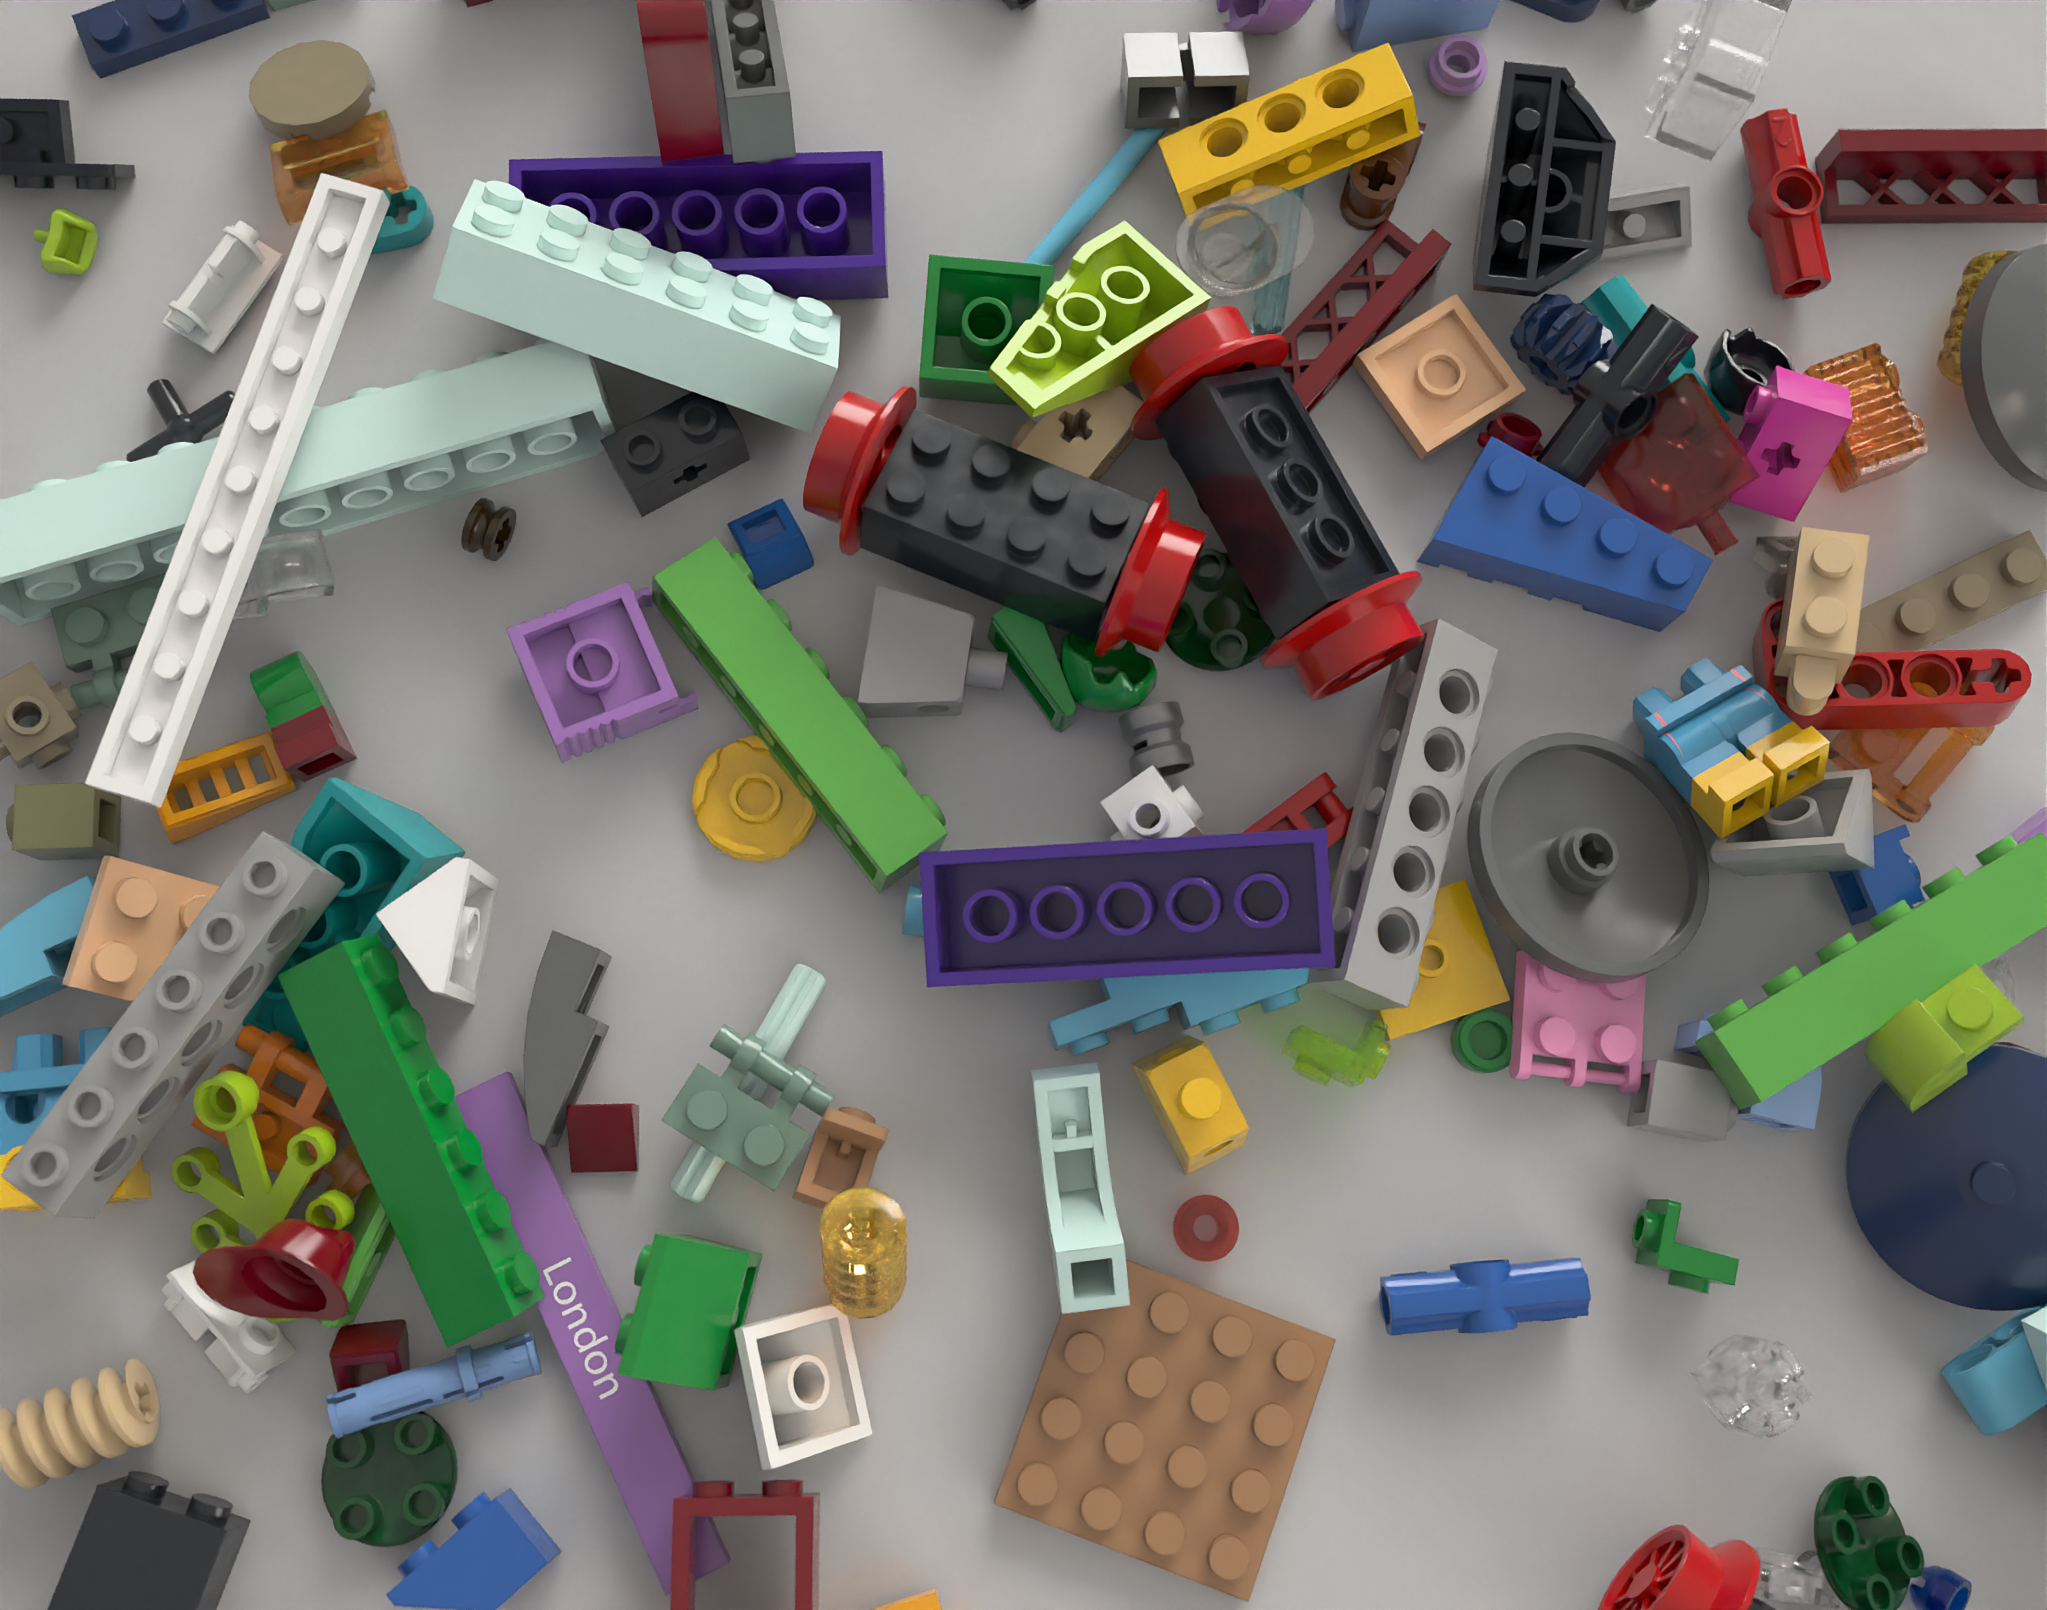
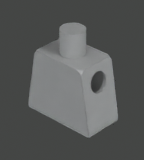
(922, 658)

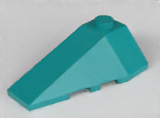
(379, 856)

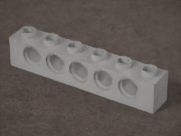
(1405, 817)
(173, 1030)

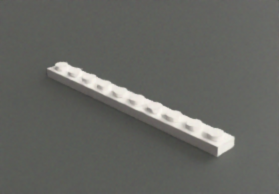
(238, 493)

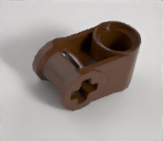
(1375, 184)

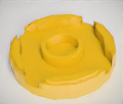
(764, 821)

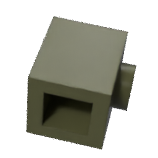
(64, 821)

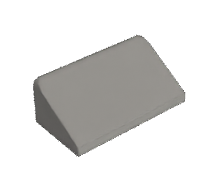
(1647, 221)

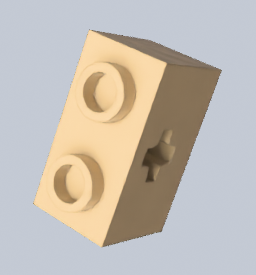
(1102, 420)

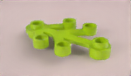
(258, 1202)

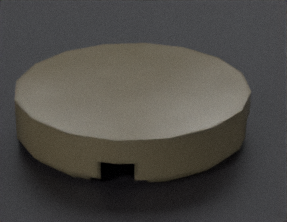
(312, 90)

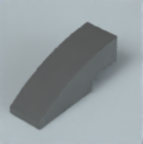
(559, 1035)

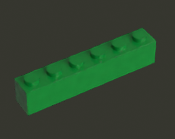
(412, 1137)

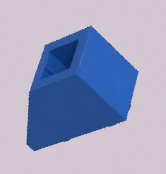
(482, 1563)

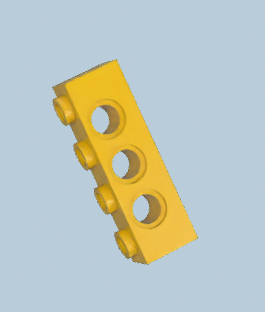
(1295, 131)

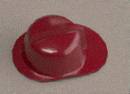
(283, 1274)

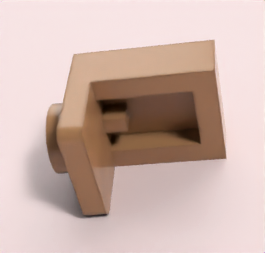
(839, 1155)

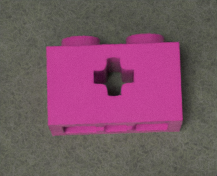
(1790, 439)

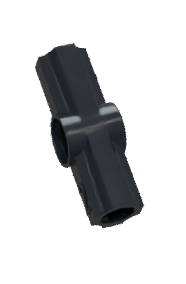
(1617, 396)

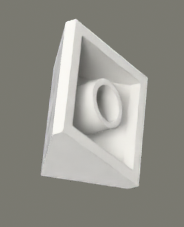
(446, 927)
(802, 1384)

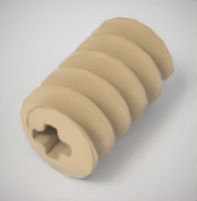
(79, 1429)

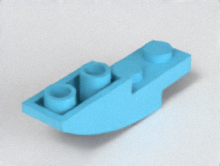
(1198, 999)

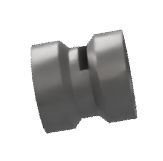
(1157, 739)

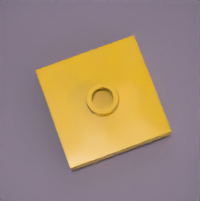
(1454, 968)

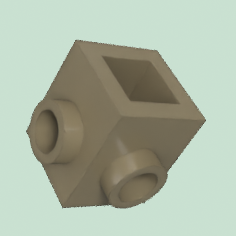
(28, 694)

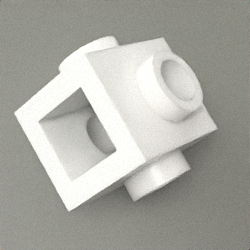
(1152, 810)

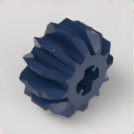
(1561, 341)

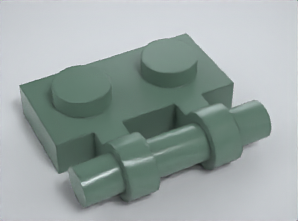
(102, 632)
(737, 1125)

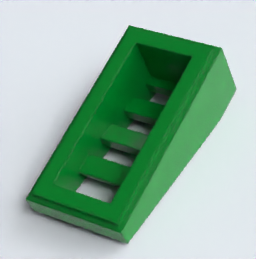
(1034, 663)

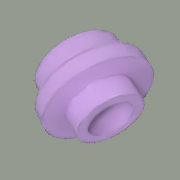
(1462, 52)

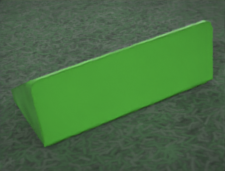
(372, 1241)

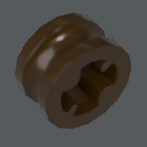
(488, 529)

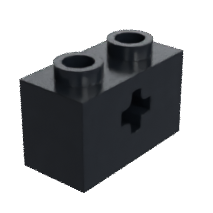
(675, 450)

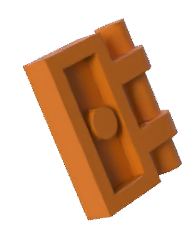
(277, 1112)

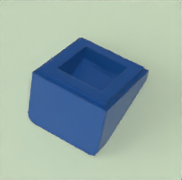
(771, 544)

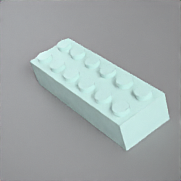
(639, 305)

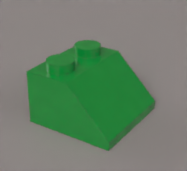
(970, 319)

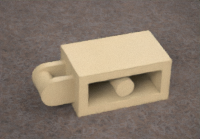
(1820, 615)

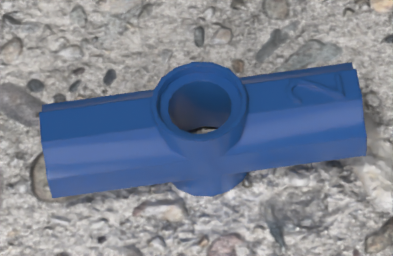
(1484, 1296)

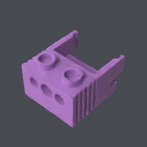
(597, 671)

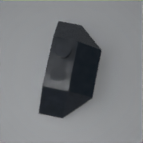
(1541, 184)

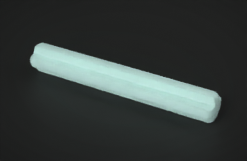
(778, 1031)

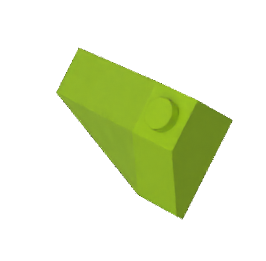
(1096, 322)

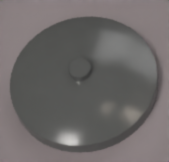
(2007, 364)
(1588, 858)

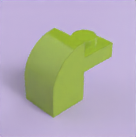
(1933, 1039)

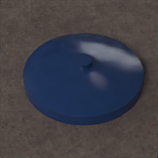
(1960, 1183)

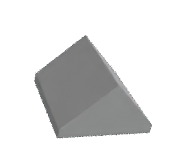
(1810, 833)

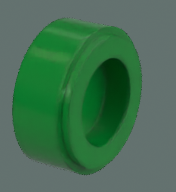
(1483, 1041)

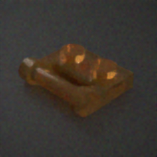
(361, 155)
(1888, 748)

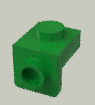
(1688, 1266)

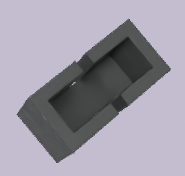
(1155, 64)

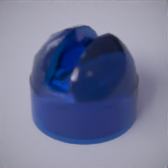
(1941, 1591)

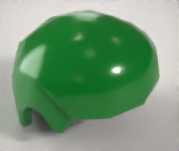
(1106, 683)

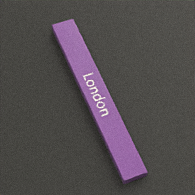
(585, 1328)

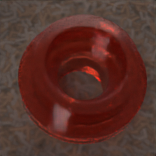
(1226, 1233)

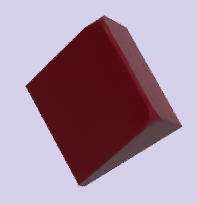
(603, 1137)
(369, 1352)

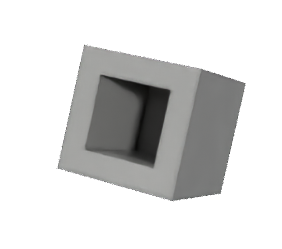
(1682, 1102)

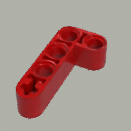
(1987, 678)

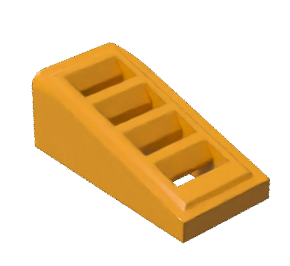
(207, 815)

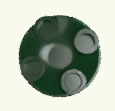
(1218, 618)
(389, 1480)
(1864, 1544)

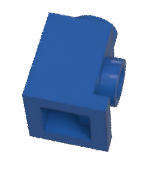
(1874, 890)

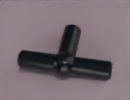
(181, 424)

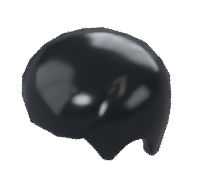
(1741, 364)

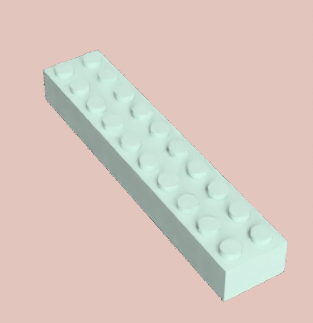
(352, 467)

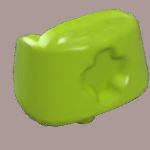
(68, 243)

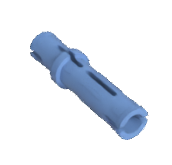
(430, 1385)

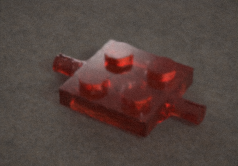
(1681, 466)

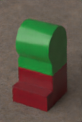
(301, 717)

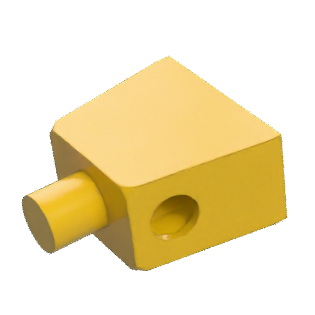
(1192, 1102)

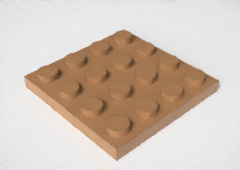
(1168, 1429)

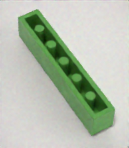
(799, 713)
(1871, 980)

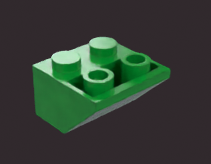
(687, 1311)

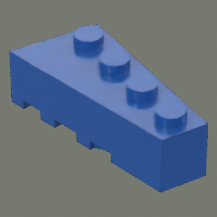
(1562, 542)

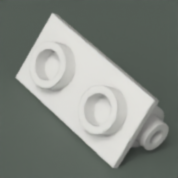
(223, 288)
(244, 1343)

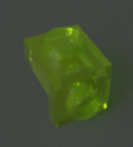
(1324, 1059)

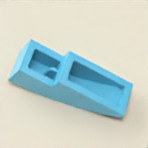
(40, 944)

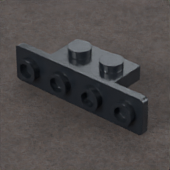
(40, 145)

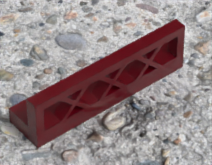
(1928, 157)
(1371, 320)

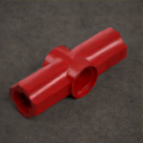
(1792, 235)

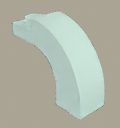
(1078, 1189)

